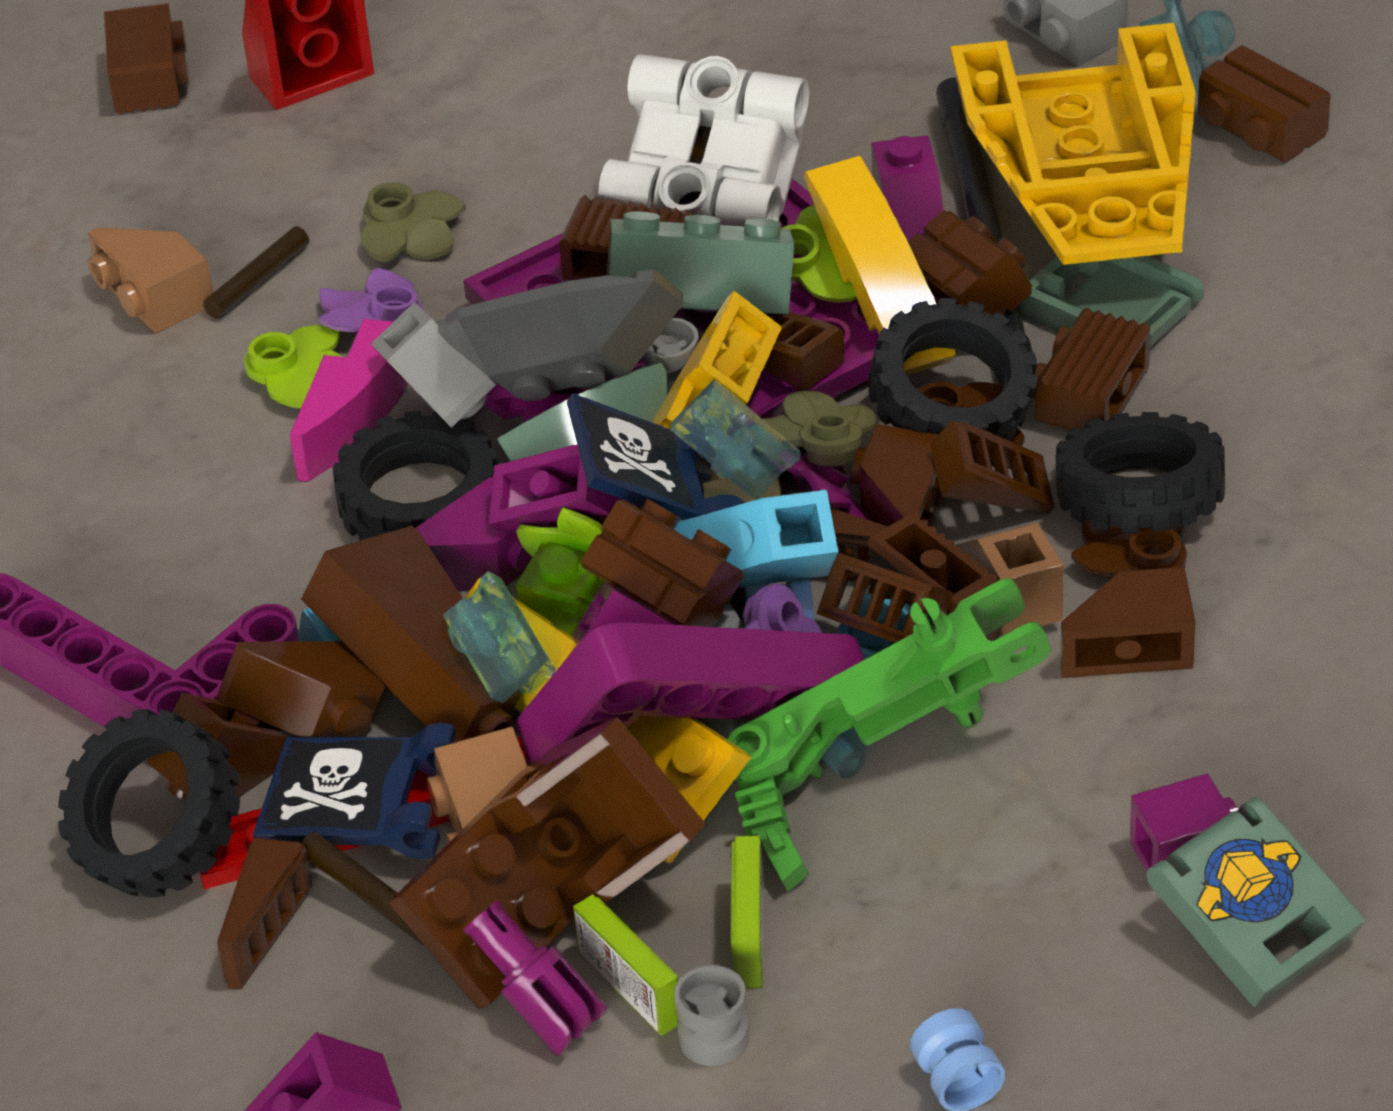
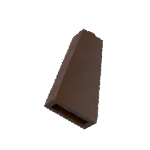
(388, 609)

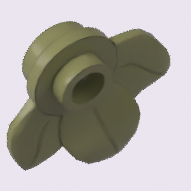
(408, 222)
(823, 427)

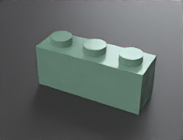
(707, 258)

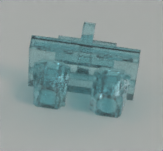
(1204, 35)
(734, 440)
(498, 640)

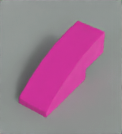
(342, 400)

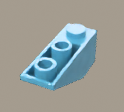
(774, 537)

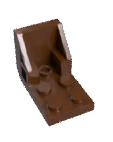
(562, 830)

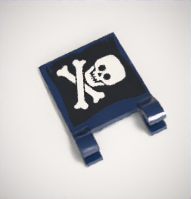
(641, 460)
(354, 791)

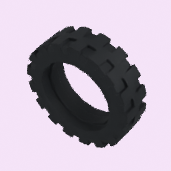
(962, 329)
(398, 444)
(1140, 501)
(101, 773)

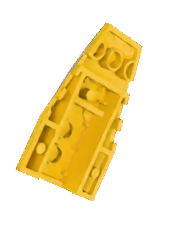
(1090, 148)

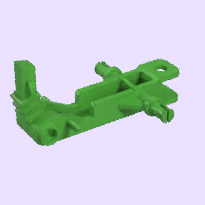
(932, 668)

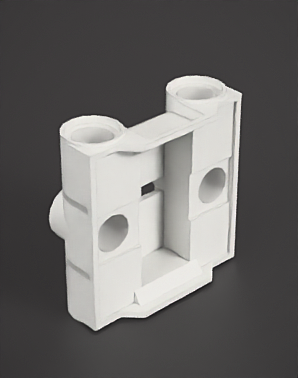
(749, 144)

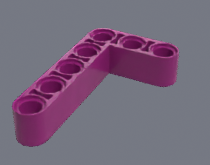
(678, 673)
(106, 674)

